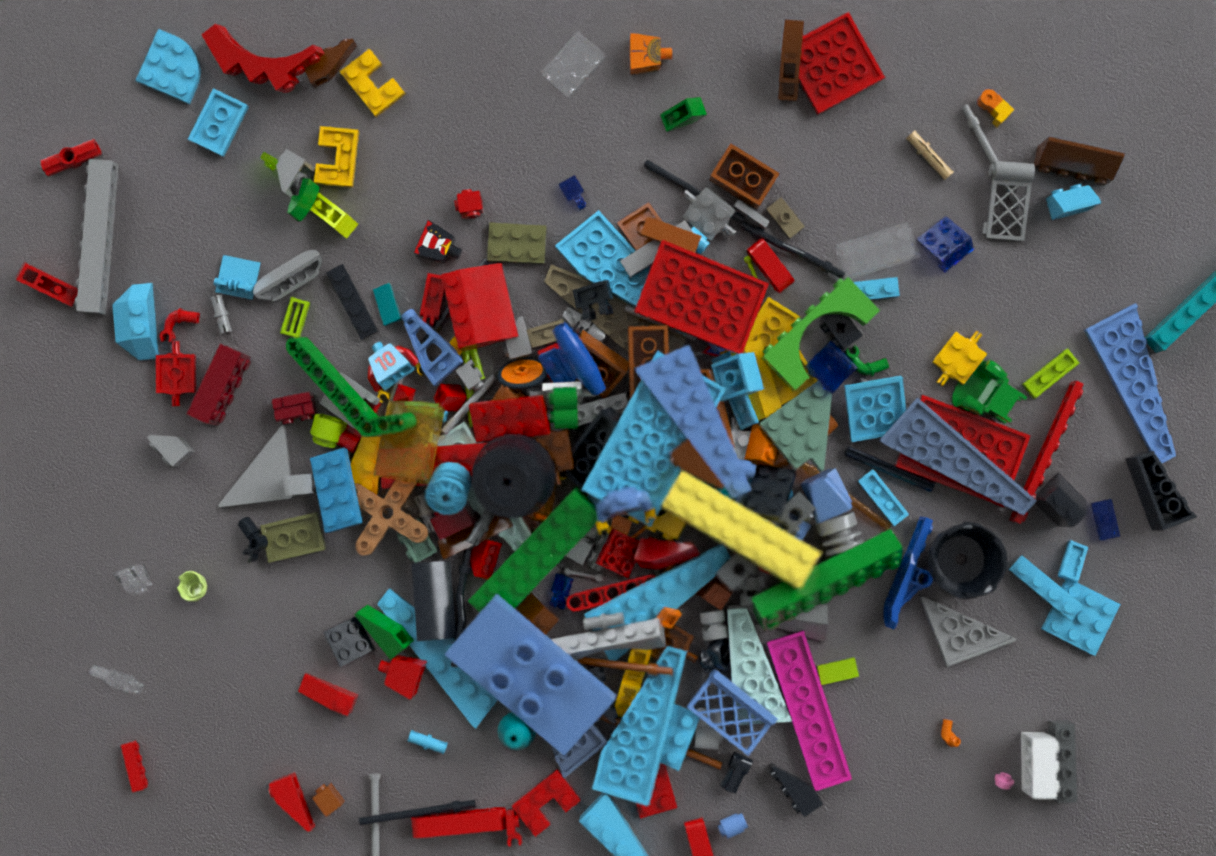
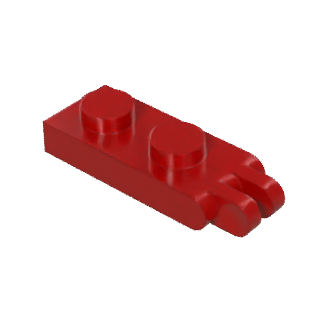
(432, 298)

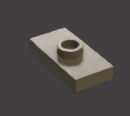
(785, 218)

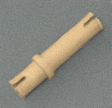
(927, 152)

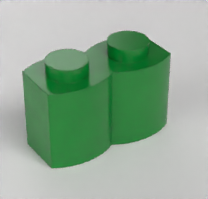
(565, 407)

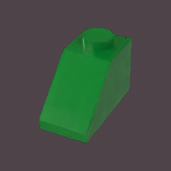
(683, 113)

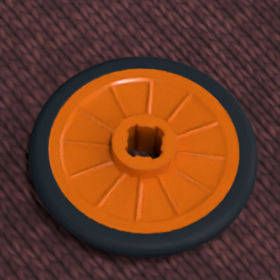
(521, 373)

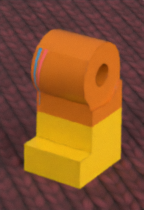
(995, 105)

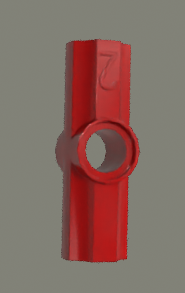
(59, 161)

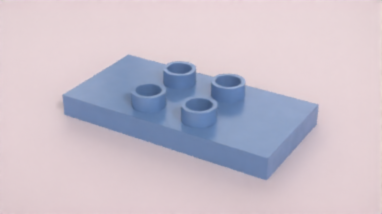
(530, 674)

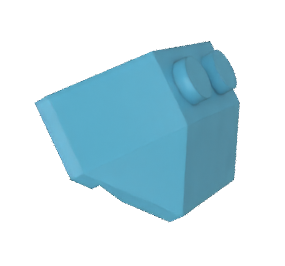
(136, 322)

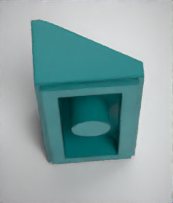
(387, 304)

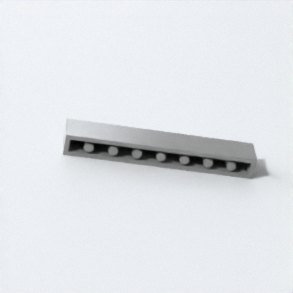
(97, 237)

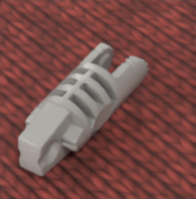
(576, 322)

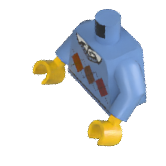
(622, 503)

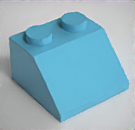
(1072, 201)
(738, 375)

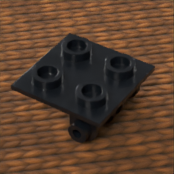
(348, 641)

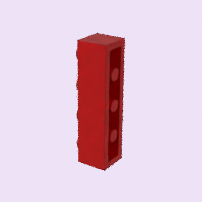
(134, 766)

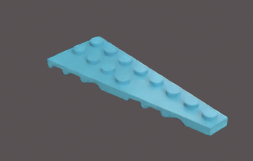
(665, 590)

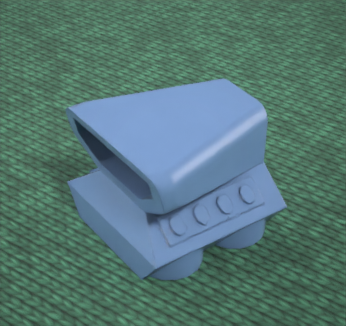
(827, 495)

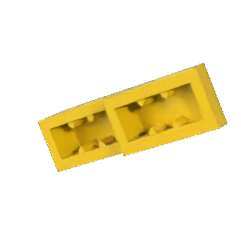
(631, 681)

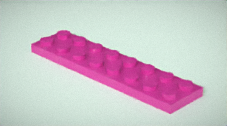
(809, 710)

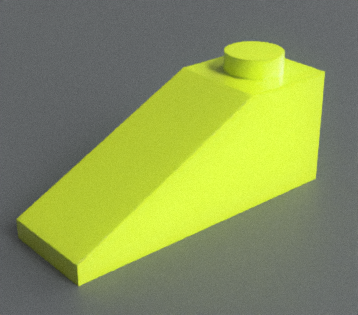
(333, 216)

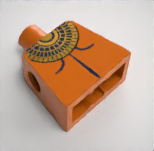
(646, 53)

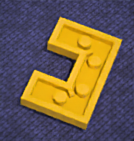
(357, 76)
(344, 169)

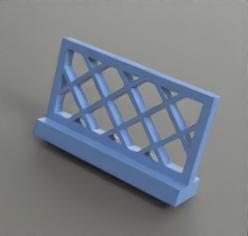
(737, 696)

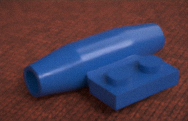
(571, 361)

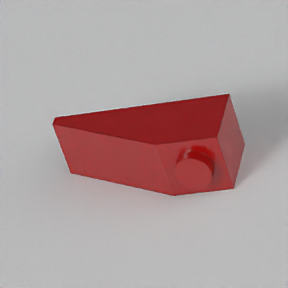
(47, 283)
(328, 694)
(290, 798)

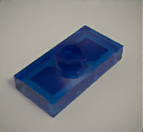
(1105, 519)

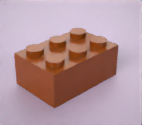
(743, 176)

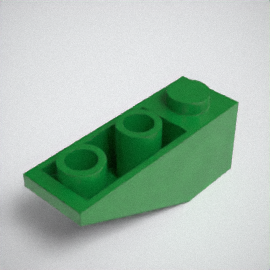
(385, 631)

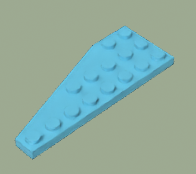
(635, 748)

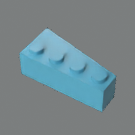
(611, 828)

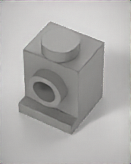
(470, 376)

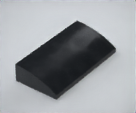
(433, 601)

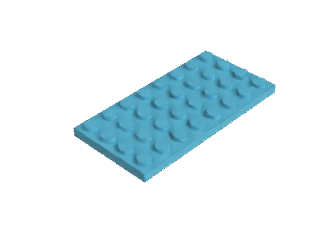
(640, 449)

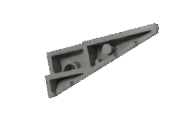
(812, 623)

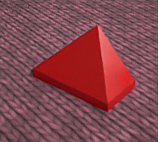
(484, 558)

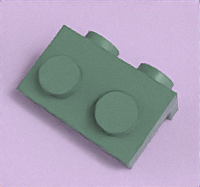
(418, 551)

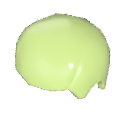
(192, 586)

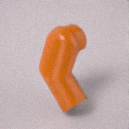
(947, 735)

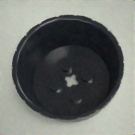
(523, 462)

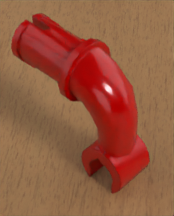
(177, 316)

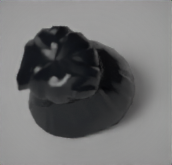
(716, 655)

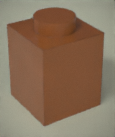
(328, 799)

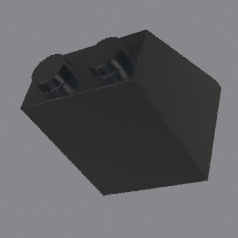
(1061, 502)

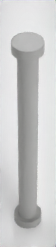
(375, 811)

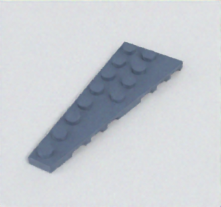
(934, 443)

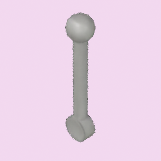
(598, 577)

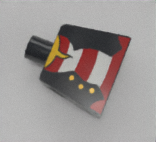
(436, 244)

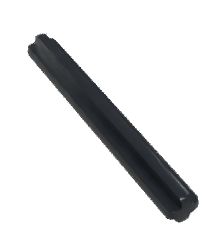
(889, 469)

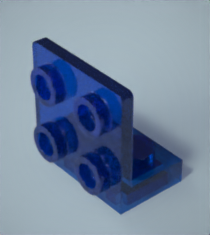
(946, 243)
(830, 367)

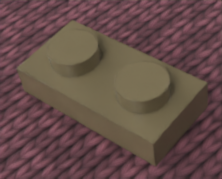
(543, 334)

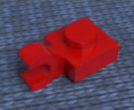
(512, 823)

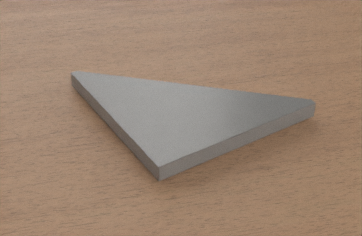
(264, 476)
(960, 635)

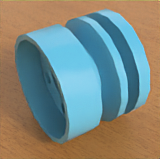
(448, 488)

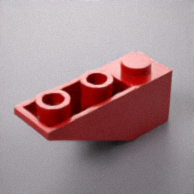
(660, 554)

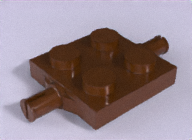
(559, 448)
(677, 639)

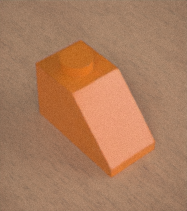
(760, 448)

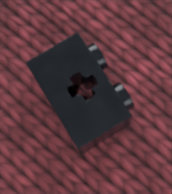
(849, 332)

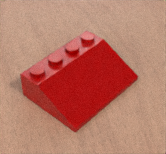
(479, 306)

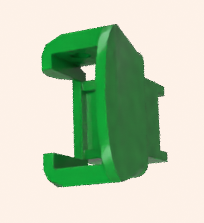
(987, 392)

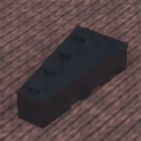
(591, 444)
(1157, 493)

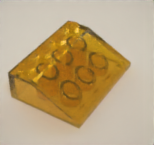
(412, 452)

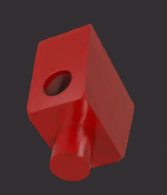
(403, 674)

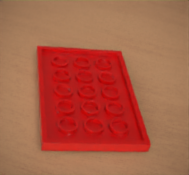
(701, 297)
(995, 441)

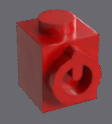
(469, 204)

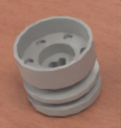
(839, 533)

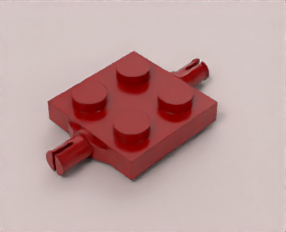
(176, 373)

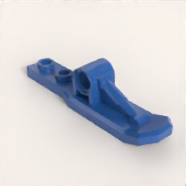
(906, 579)

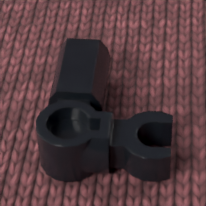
(256, 541)

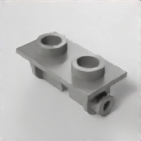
(593, 554)

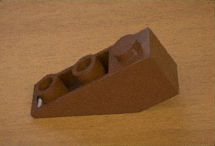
(330, 62)

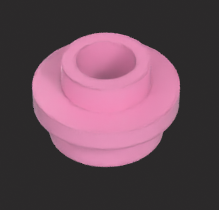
(1004, 780)

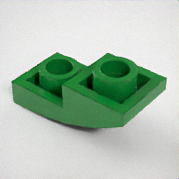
(301, 204)

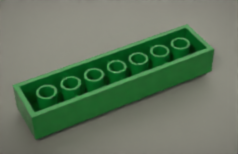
(539, 552)
(828, 580)

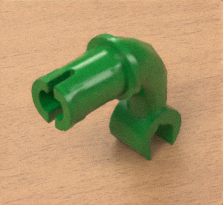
(867, 369)

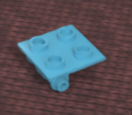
(237, 277)

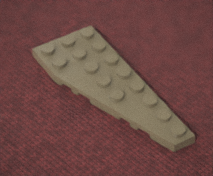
(613, 325)

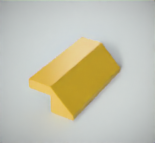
(767, 400)

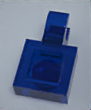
(572, 191)
(561, 588)

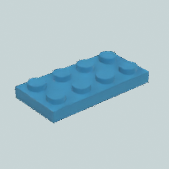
(336, 490)

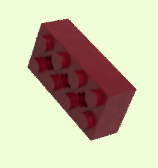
(219, 385)

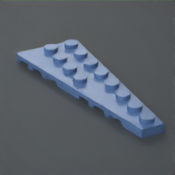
(1125, 358)
(684, 395)

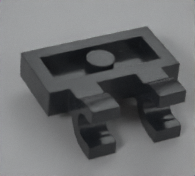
(593, 294)

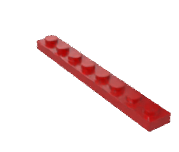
(1050, 444)

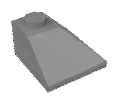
(291, 172)

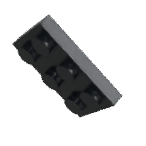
(769, 492)

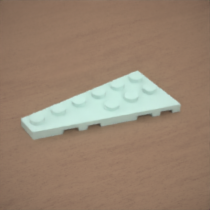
(751, 668)

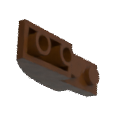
(790, 59)

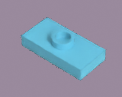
(1072, 561)

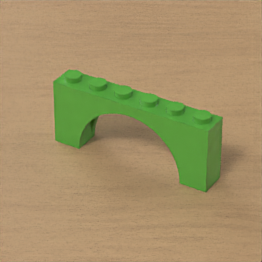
(843, 300)

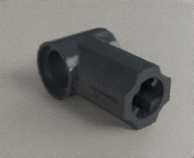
(738, 767)

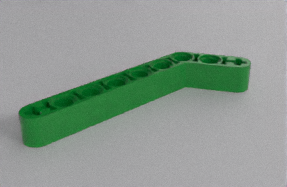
(338, 389)

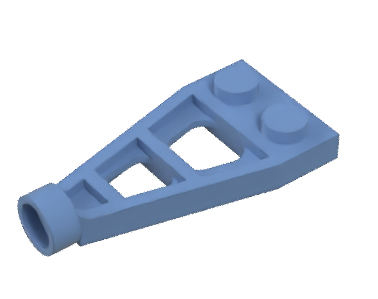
(444, 363)

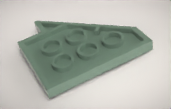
(802, 427)

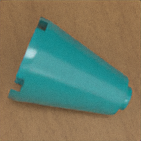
(513, 725)

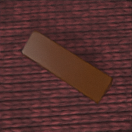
(457, 542)

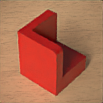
(450, 397)

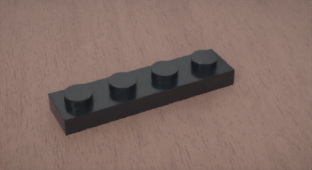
(352, 301)

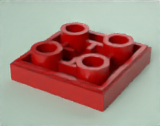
(618, 553)

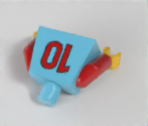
(389, 366)

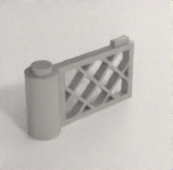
(1009, 174)

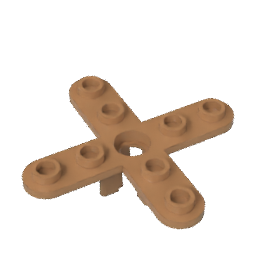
(379, 525)

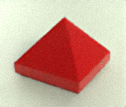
(404, 393)

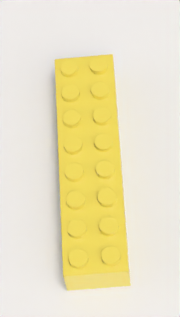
(740, 530)

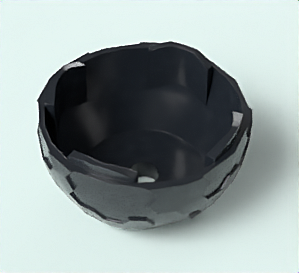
(983, 563)

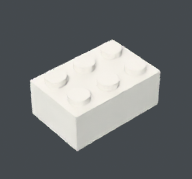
(1039, 764)

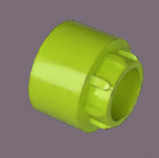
(327, 430)

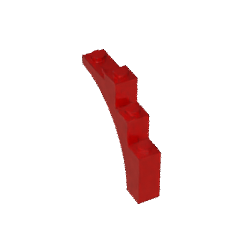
(235, 59)

